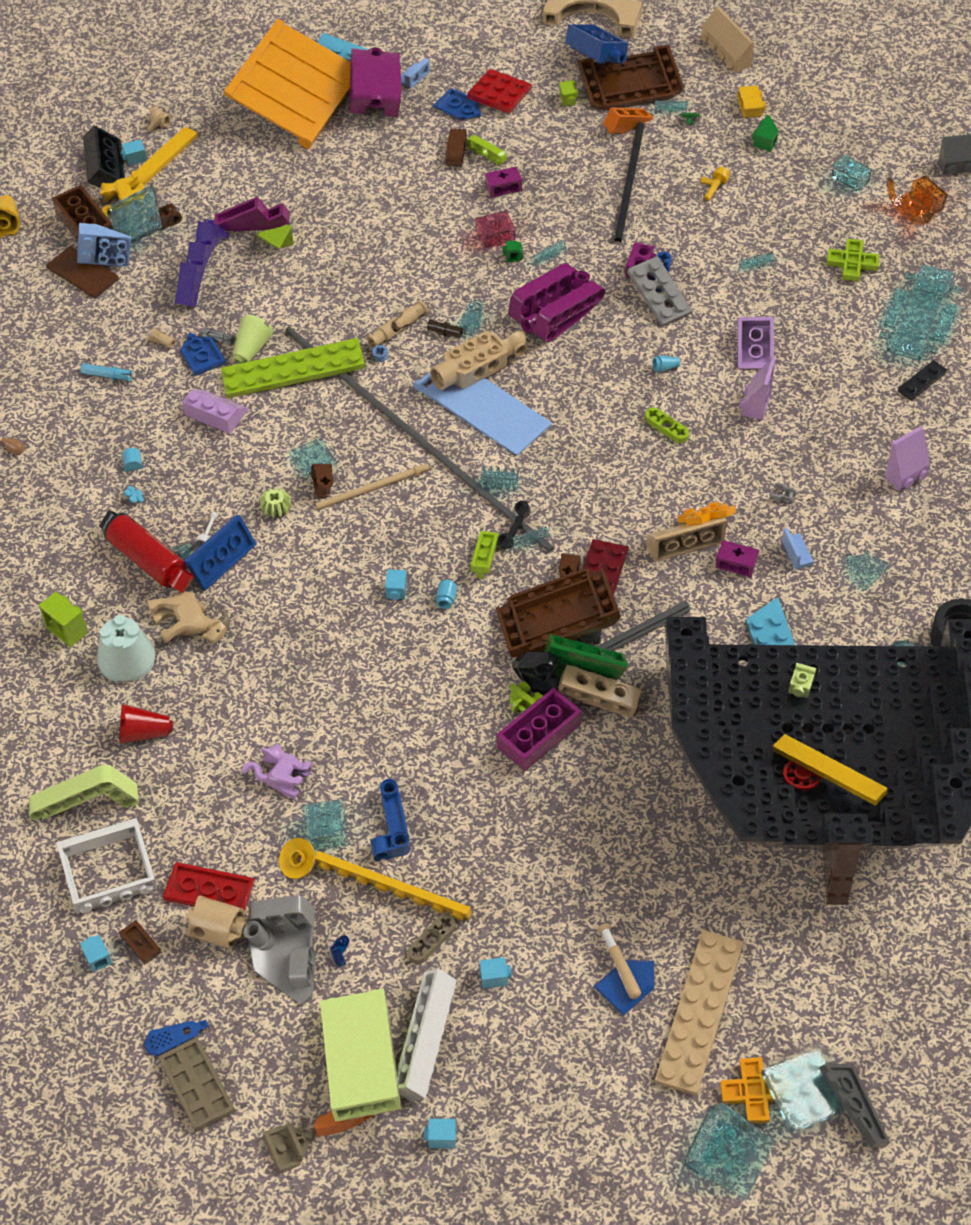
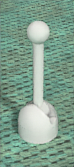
(204, 537)

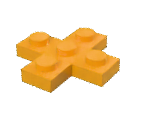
(712, 511)
(749, 1090)

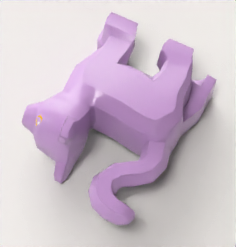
(281, 774)

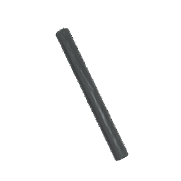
(645, 627)

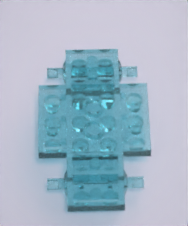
(921, 314)

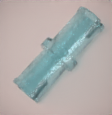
(671, 105)
(549, 251)
(757, 260)

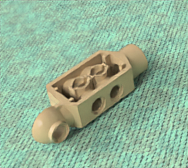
(477, 359)

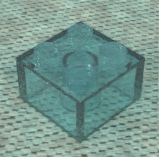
(325, 824)

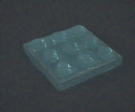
(137, 214)
(802, 1091)

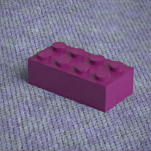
(539, 729)

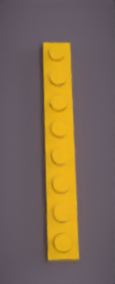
(399, 888)

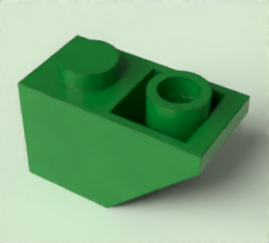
(766, 135)

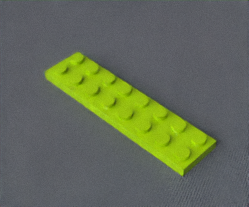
(293, 368)

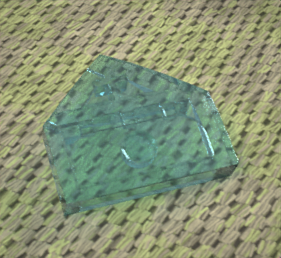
(865, 569)

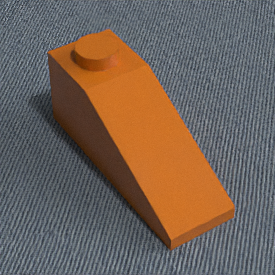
(625, 119)

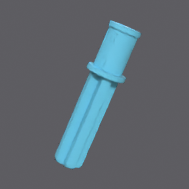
(113, 373)

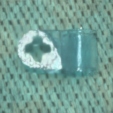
(472, 317)

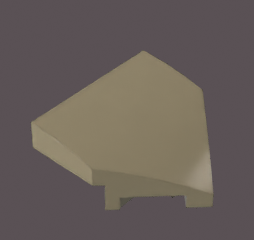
(287, 1146)

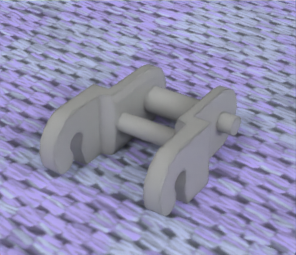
(778, 498)

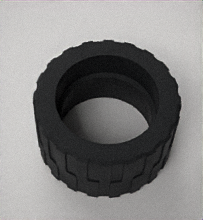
(952, 609)

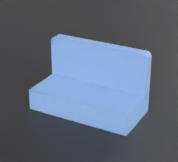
(415, 73)
(796, 550)

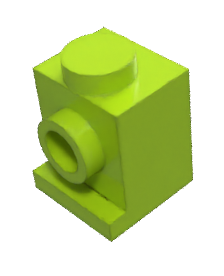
(568, 93)

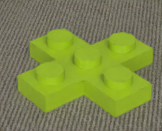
(852, 259)

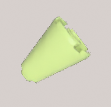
(250, 338)

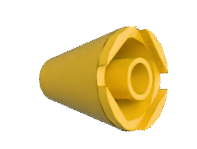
(9, 216)

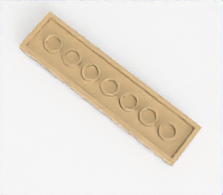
(699, 1013)

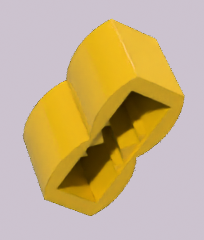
(750, 101)

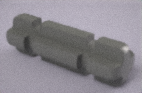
(218, 335)

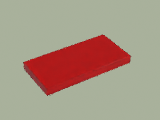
(192, 881)

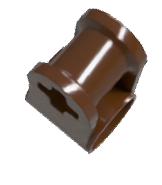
(167, 216)
(322, 479)
(569, 564)

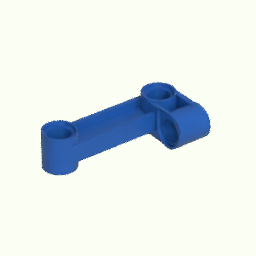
(386, 846)

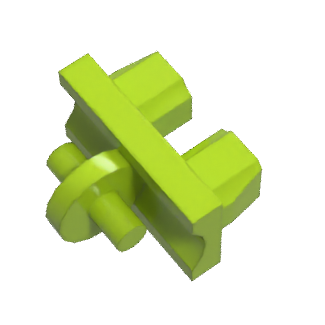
(520, 699)

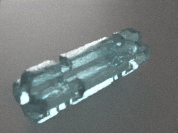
(531, 536)

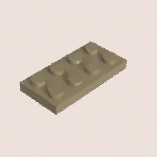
(196, 1084)

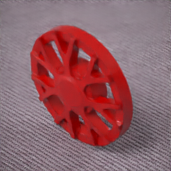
(801, 775)

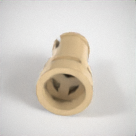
(158, 337)

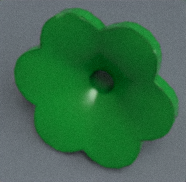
(689, 116)

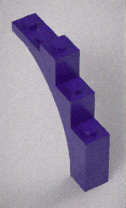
(199, 252)

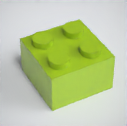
(63, 618)

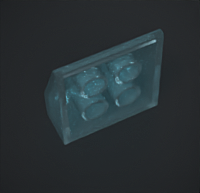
(728, 1150)

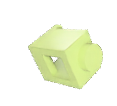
(802, 680)

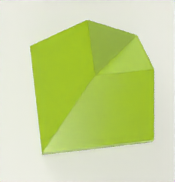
(277, 237)

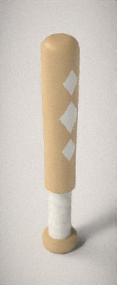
(622, 967)

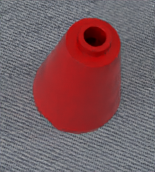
(142, 724)

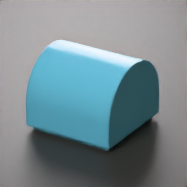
(132, 459)

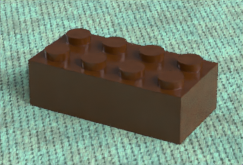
(78, 207)

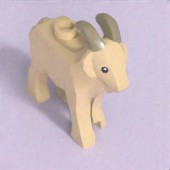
(188, 616)

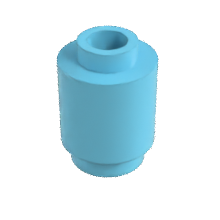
(446, 594)

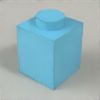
(133, 152)
(396, 584)
(96, 953)
(494, 972)
(441, 1133)

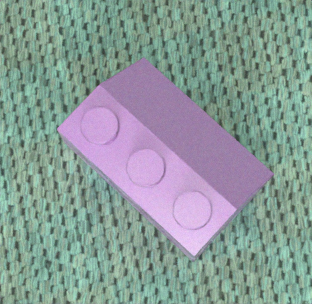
(213, 410)

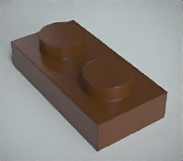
(140, 942)

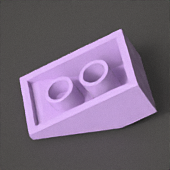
(755, 341)
(758, 392)
(908, 460)

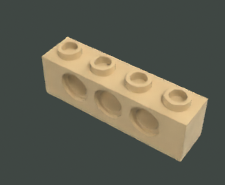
(605, 699)

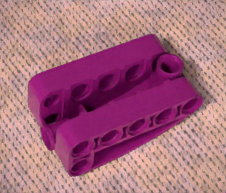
(375, 81)
(554, 301)

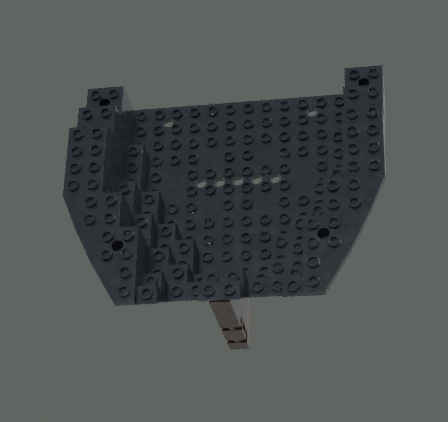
(918, 746)

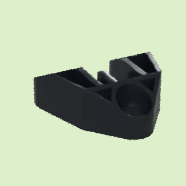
(536, 670)

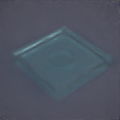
(311, 453)

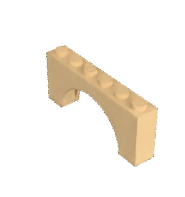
(622, 12)

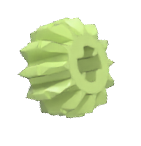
(275, 502)

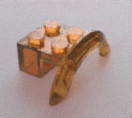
(921, 202)

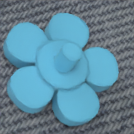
(135, 495)

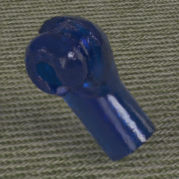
(338, 949)

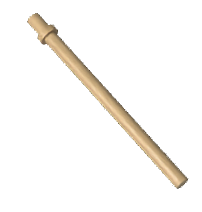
(416, 470)

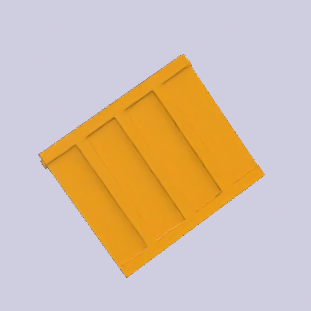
(292, 82)

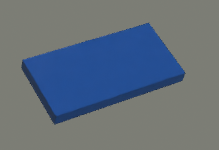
(220, 552)

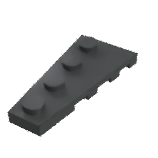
(855, 1100)

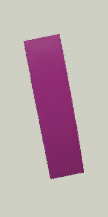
(253, 216)

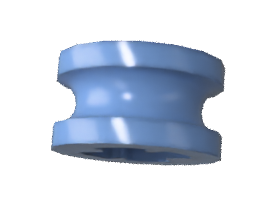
(380, 348)

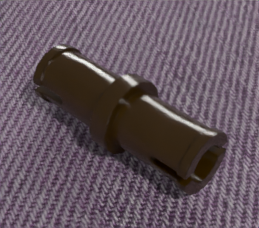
(445, 328)

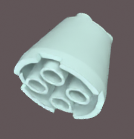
(124, 650)

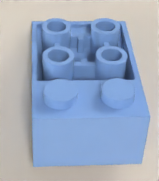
(102, 246)

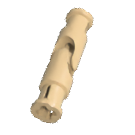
(407, 316)

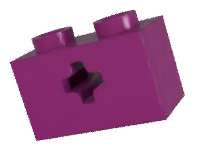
(503, 182)
(737, 558)

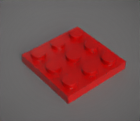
(499, 91)

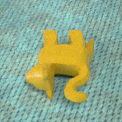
(121, 187)

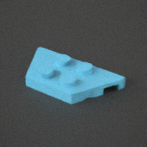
(769, 626)

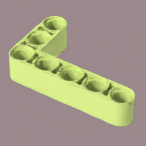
(81, 788)

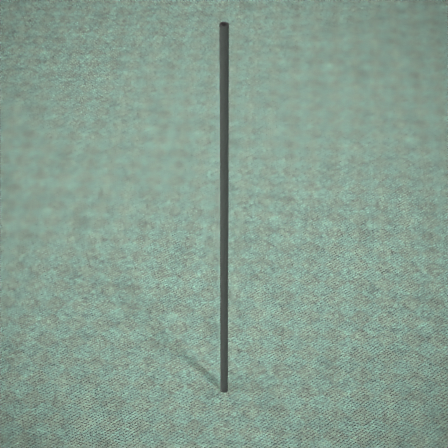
(424, 443)

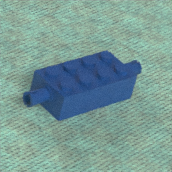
(596, 43)

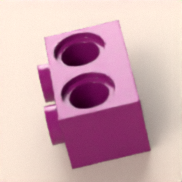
(639, 254)

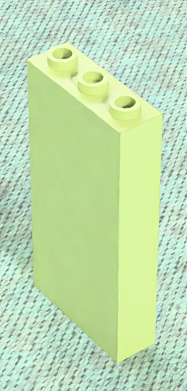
(359, 1055)

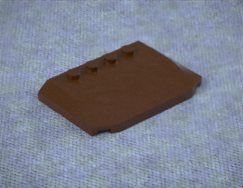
(631, 83)
(561, 607)

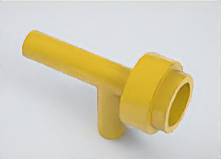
(719, 176)

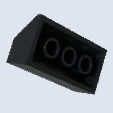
(102, 157)

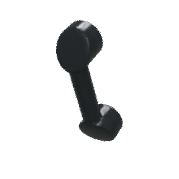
(523, 510)

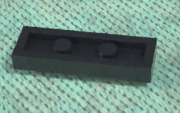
(922, 380)

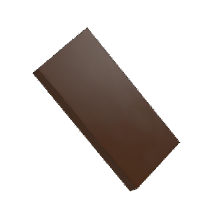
(89, 278)

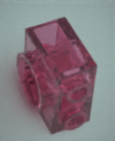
(495, 229)

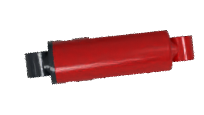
(146, 551)

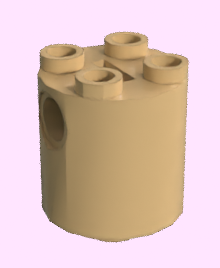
(216, 922)

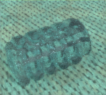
(499, 478)

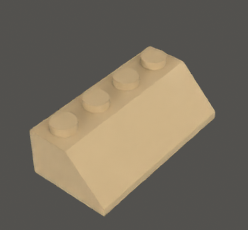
(728, 40)
(685, 539)

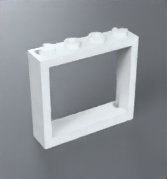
(97, 839)

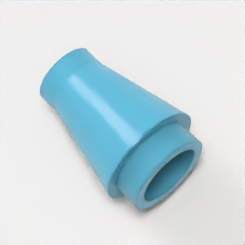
(665, 363)

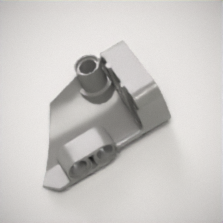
(282, 944)

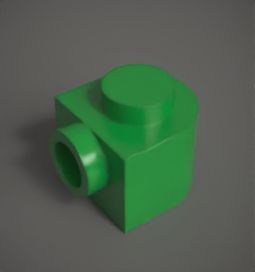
(513, 251)

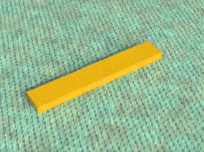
(165, 155)
(830, 769)

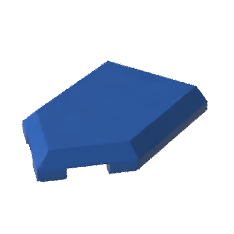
(457, 105)
(201, 354)
(614, 991)

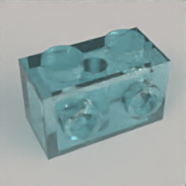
(851, 173)

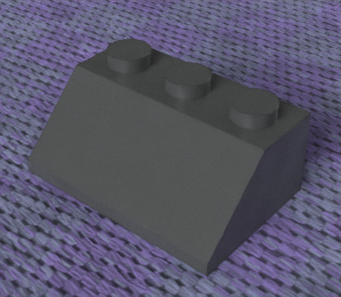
(955, 154)

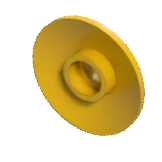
(290, 858)

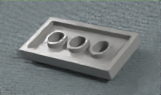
(653, 299)

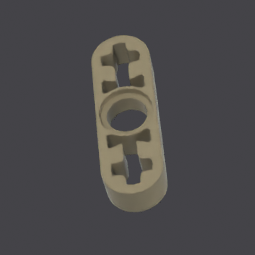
(432, 930)

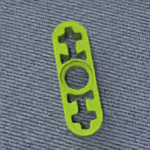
(480, 146)
(664, 418)

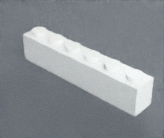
(425, 1034)

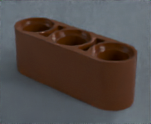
(456, 147)

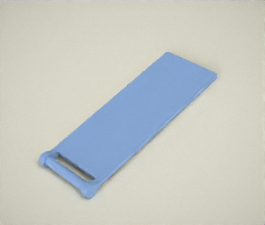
(490, 412)

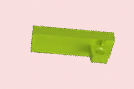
(484, 553)

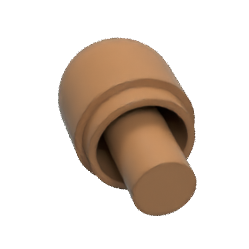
(13, 445)

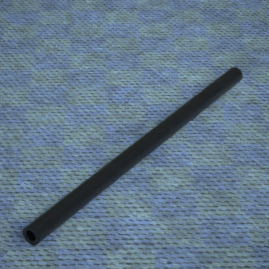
(629, 182)

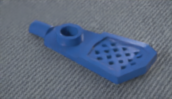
(173, 1033)

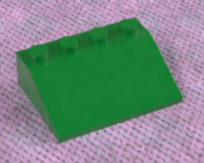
(587, 657)

